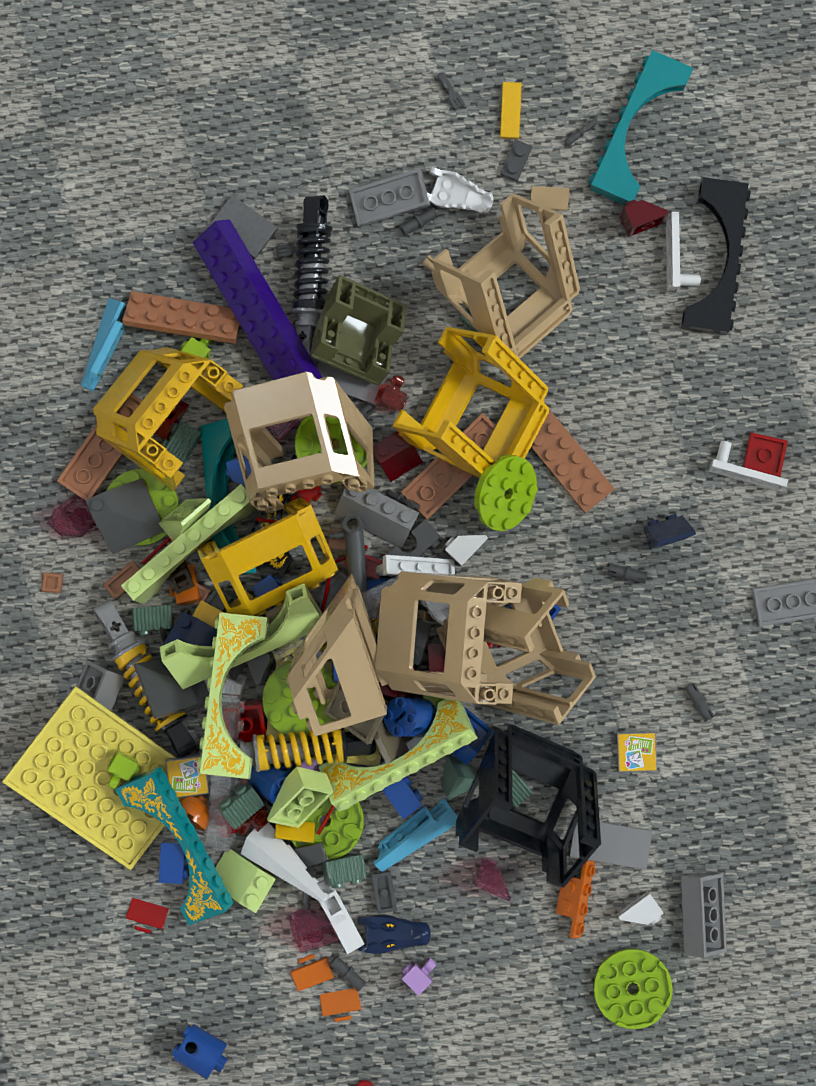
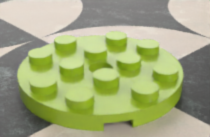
(308, 442)
(509, 474)
(163, 497)
(278, 699)
(342, 832)
(653, 991)

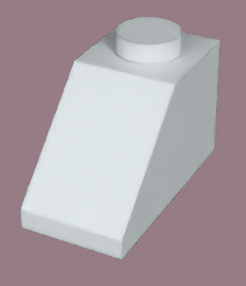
(464, 547)
(642, 910)

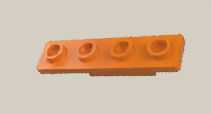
(574, 899)

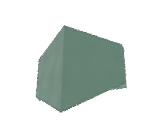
(457, 777)

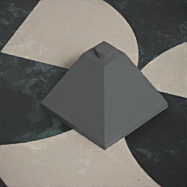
(125, 515)
(164, 692)

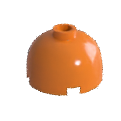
(196, 810)

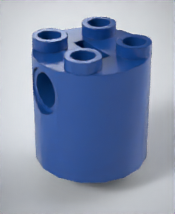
(409, 717)
(269, 782)
(208, 1052)

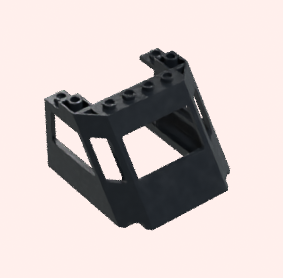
(547, 763)

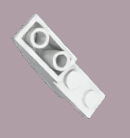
(339, 918)

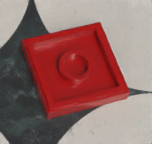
(765, 454)

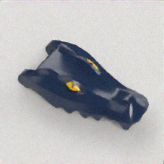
(388, 933)

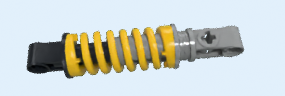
(130, 652)
(300, 748)

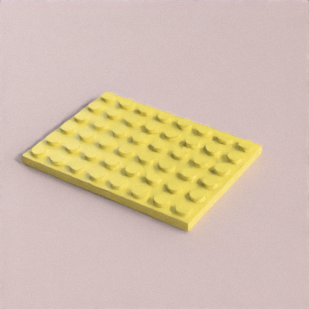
(69, 776)

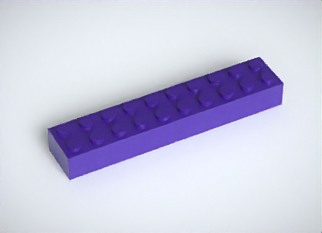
(253, 302)

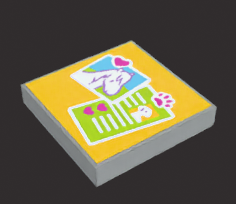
(636, 752)
(185, 776)

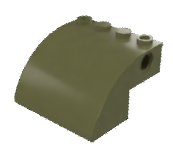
(358, 330)

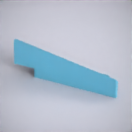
(105, 343)
(415, 833)

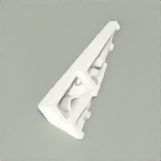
(280, 860)

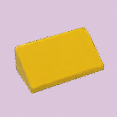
(303, 833)

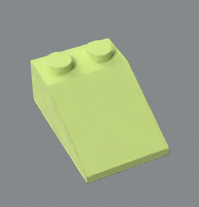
(184, 516)
(300, 797)
(245, 879)

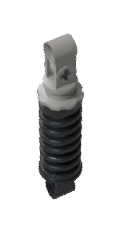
(310, 266)

